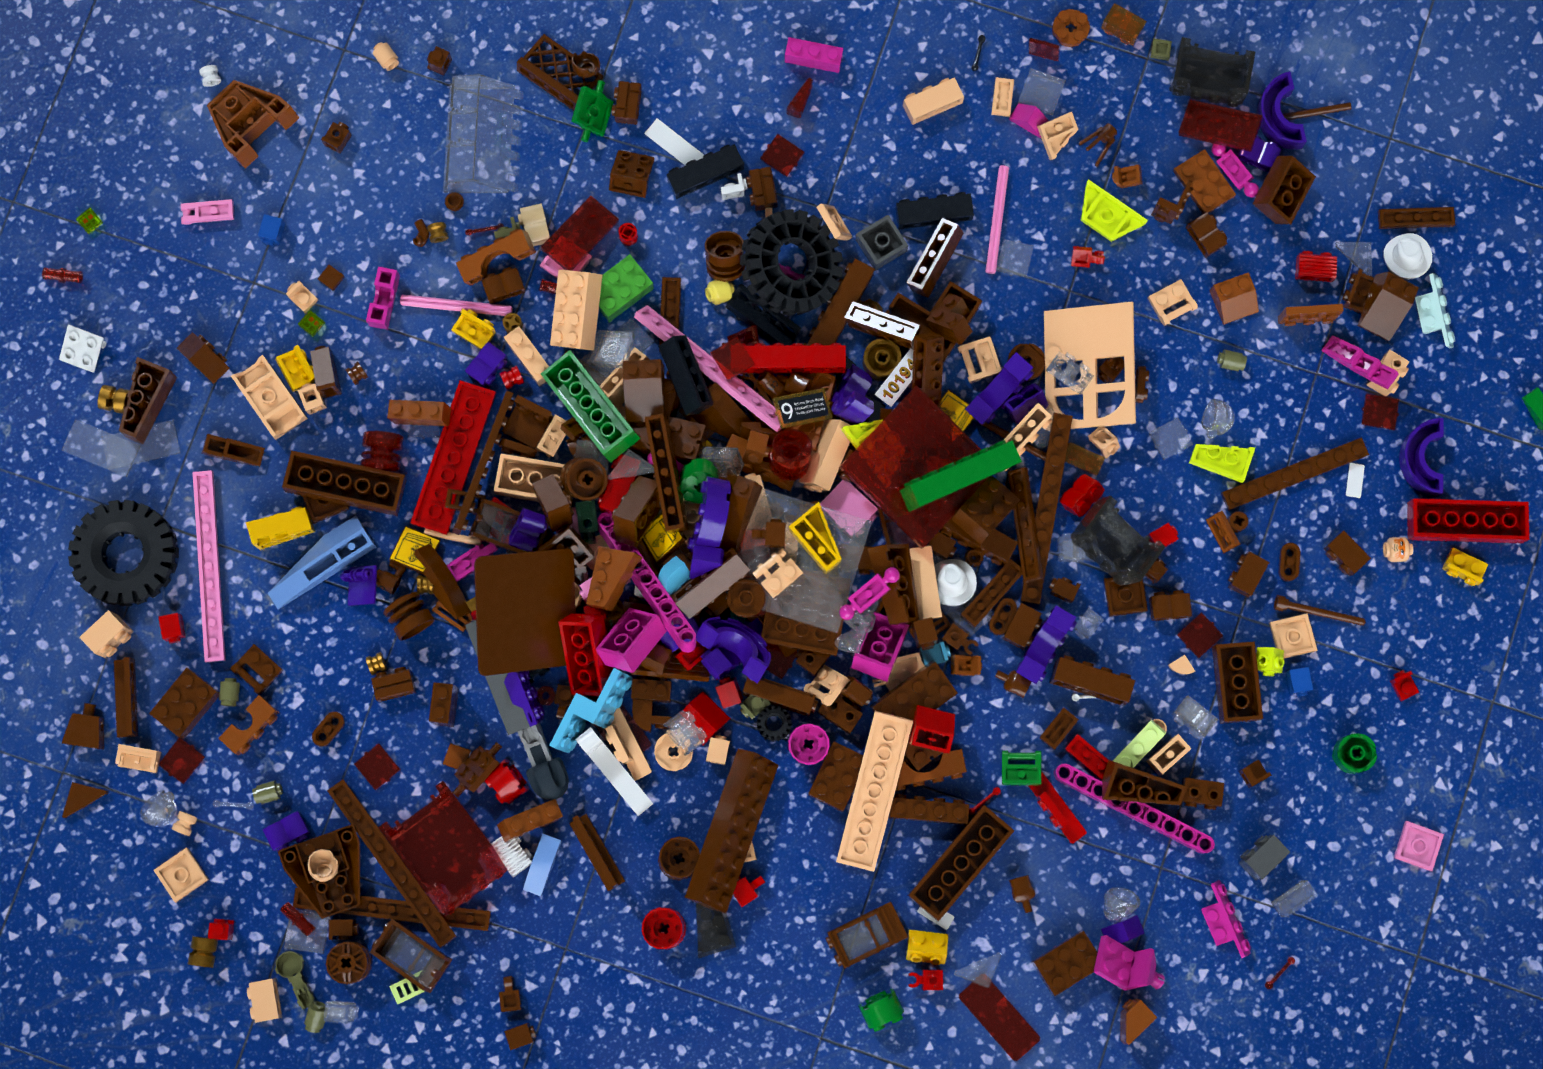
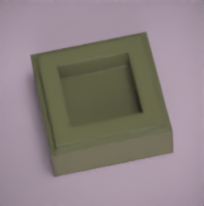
(1161, 49)

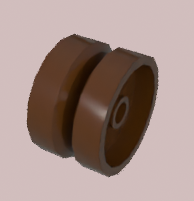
(587, 468)

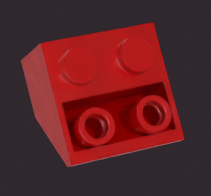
(932, 729)

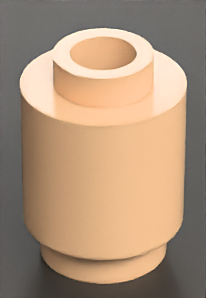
(385, 56)

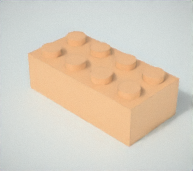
(576, 309)
(518, 473)

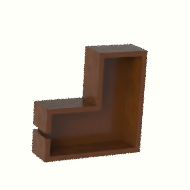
(910, 311)
(683, 432)
(925, 688)

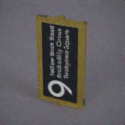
(802, 408)

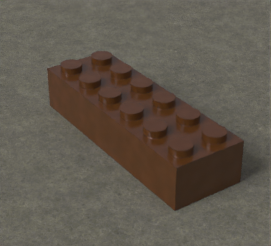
(344, 483)
(960, 863)

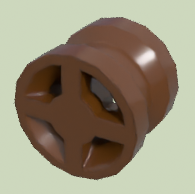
(356, 373)
(1235, 522)

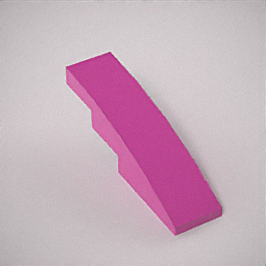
(1360, 362)

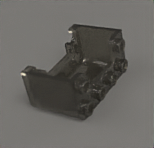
(1211, 74)
(1115, 543)

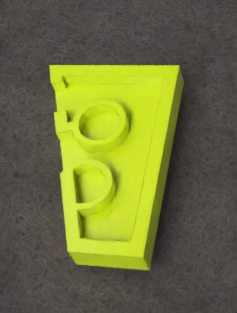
(1225, 461)

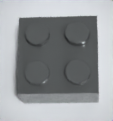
(881, 242)
(1263, 857)

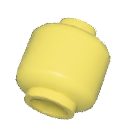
(719, 292)

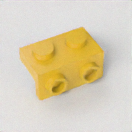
(473, 329)
(296, 368)
(927, 947)

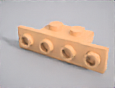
(627, 746)

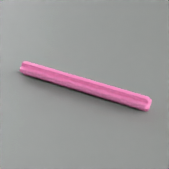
(997, 219)
(455, 305)

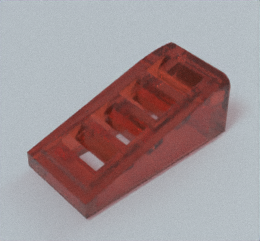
(799, 102)

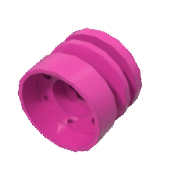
(819, 746)

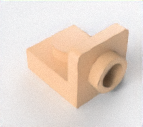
(301, 296)
(1104, 441)

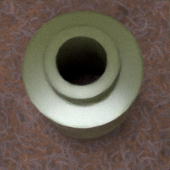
(1231, 360)
(229, 692)
(267, 792)
(315, 1017)

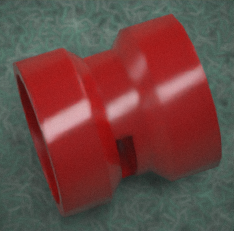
(628, 238)
(511, 377)

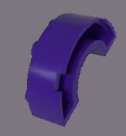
(1274, 124)
(1000, 389)
(850, 398)
(1413, 460)
(713, 513)
(738, 639)
(1044, 643)
(721, 660)

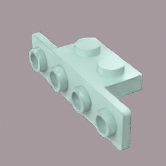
(1433, 313)

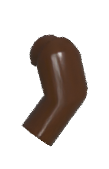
(422, 235)

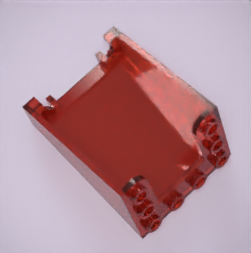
(445, 851)

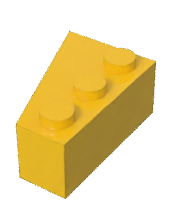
(280, 528)
(815, 537)

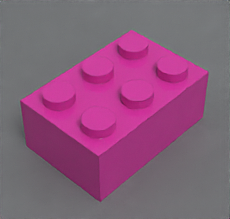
(631, 640)
(880, 648)

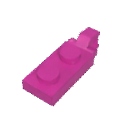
(464, 564)

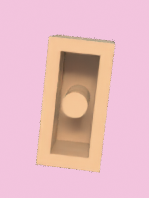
(1168, 754)
(264, 1000)

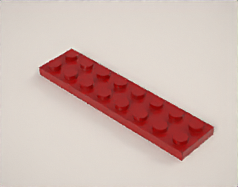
(453, 456)

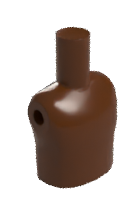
(795, 383)
(1014, 682)
(1022, 891)

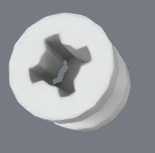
(210, 75)

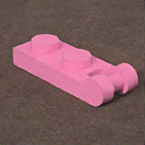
(207, 211)

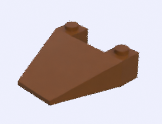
(244, 114)

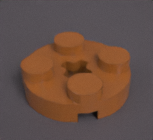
(1078, 20)

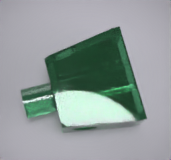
(587, 511)

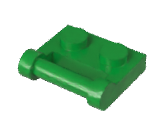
(1021, 773)

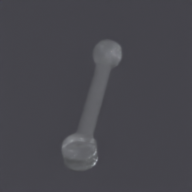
(216, 803)

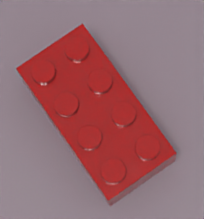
(584, 666)

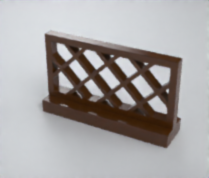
(547, 81)
(597, 852)

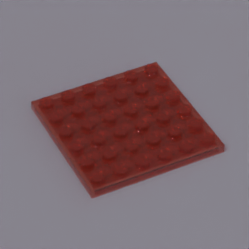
(907, 446)

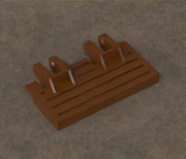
(677, 670)

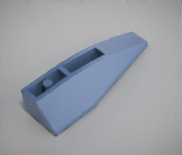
(324, 559)

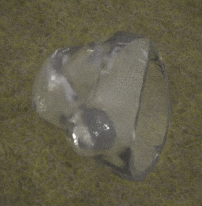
(1217, 418)
(159, 809)
(1119, 904)

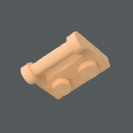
(1170, 296)
(985, 356)
(831, 681)

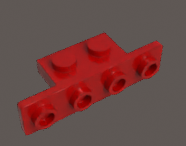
(1058, 810)

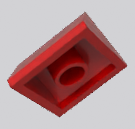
(707, 715)

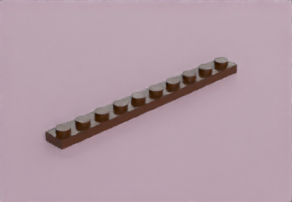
(1048, 498)
(392, 864)
(402, 911)

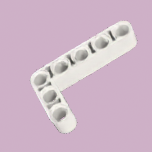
(614, 771)

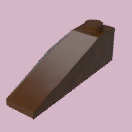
(724, 415)
(742, 503)

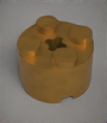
(884, 349)

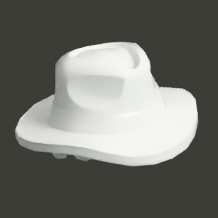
(1408, 256)
(955, 582)

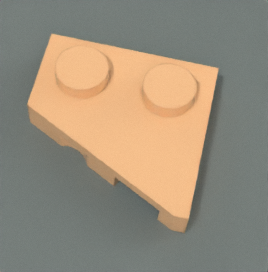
(1057, 132)

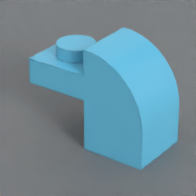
(674, 575)

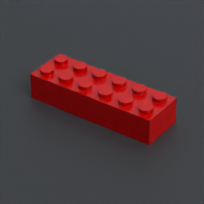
(1468, 520)

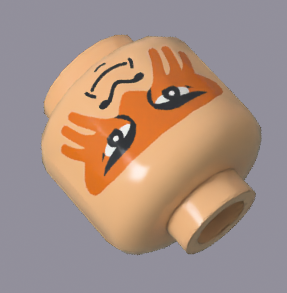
(1397, 549)

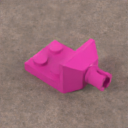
(1126, 967)

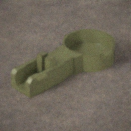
(288, 965)

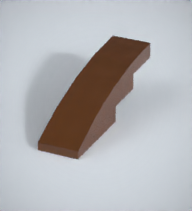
(444, 583)

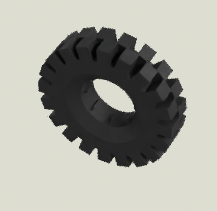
(765, 271)
(92, 542)

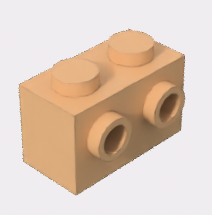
(1395, 362)

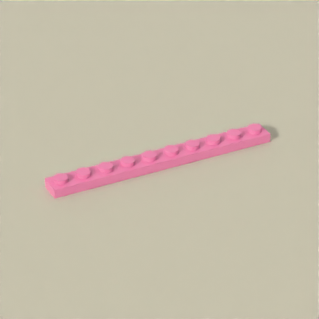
(707, 365)
(209, 566)

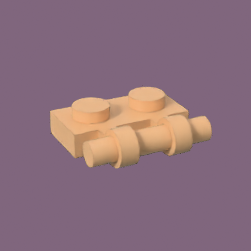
(782, 577)

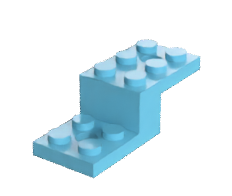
(596, 712)

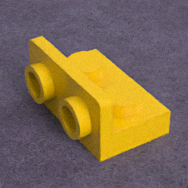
(1465, 566)

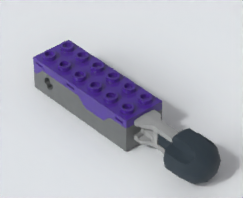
(523, 714)

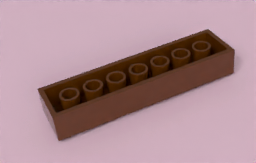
(731, 830)

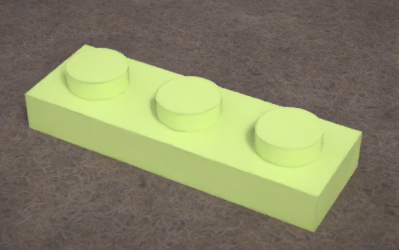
(1140, 745)

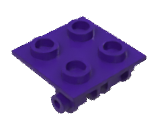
(361, 584)

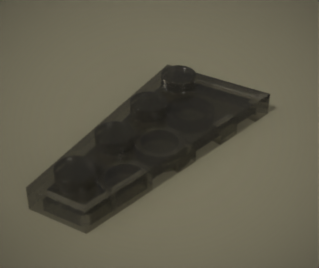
(713, 931)

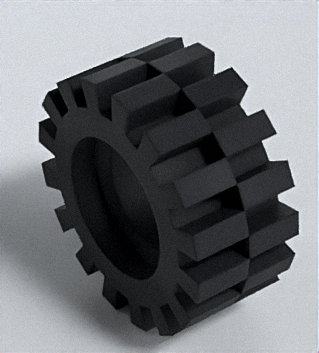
(762, 723)

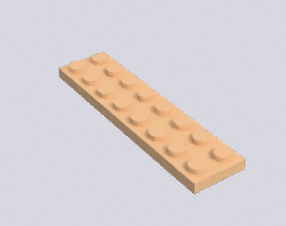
(874, 791)

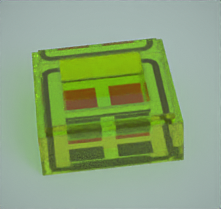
(89, 220)
(311, 323)

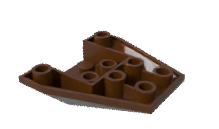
(335, 894)

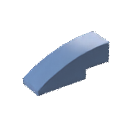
(542, 864)

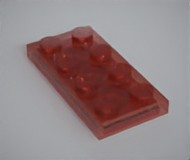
(1220, 125)
(579, 234)

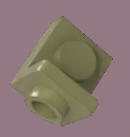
(505, 231)
(753, 706)

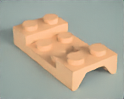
(269, 398)

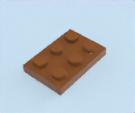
(1208, 183)
(1310, 314)

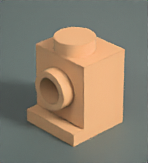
(311, 406)

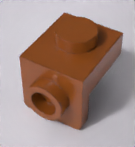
(1127, 176)
(966, 665)

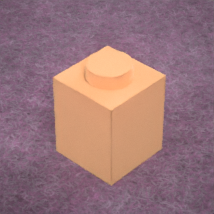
(718, 750)

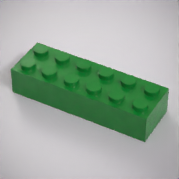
(590, 406)
(958, 476)

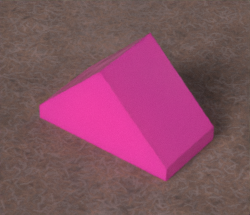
(1028, 118)

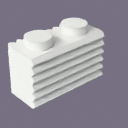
(512, 855)

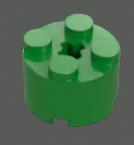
(692, 477)
(1365, 753)
(881, 1009)

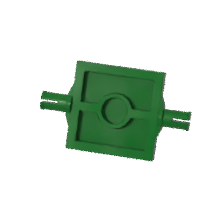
(592, 111)

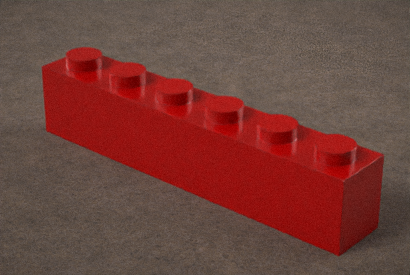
(797, 358)

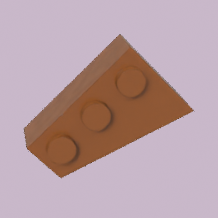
(610, 576)

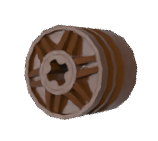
(723, 256)
(407, 613)
(674, 847)
(360, 962)

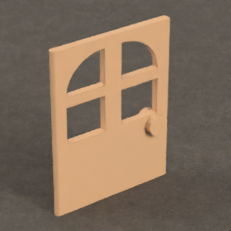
(1092, 335)

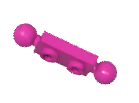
(1235, 170)
(869, 593)

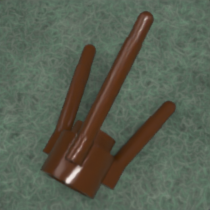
(1105, 134)

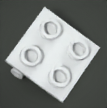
(81, 348)

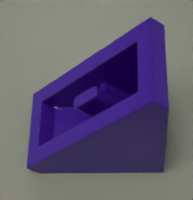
(704, 560)
(1124, 930)

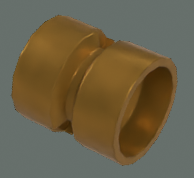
(114, 399)
(202, 952)

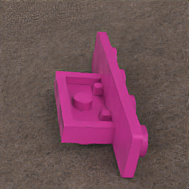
(1223, 922)

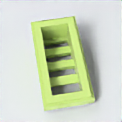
(401, 983)

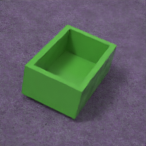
(623, 287)

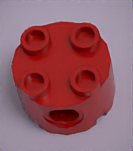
(506, 782)

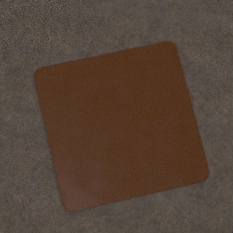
(520, 609)

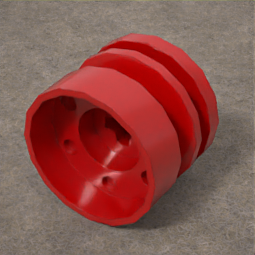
(653, 924)

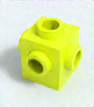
(1270, 660)

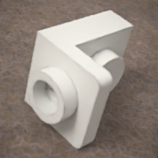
(732, 191)

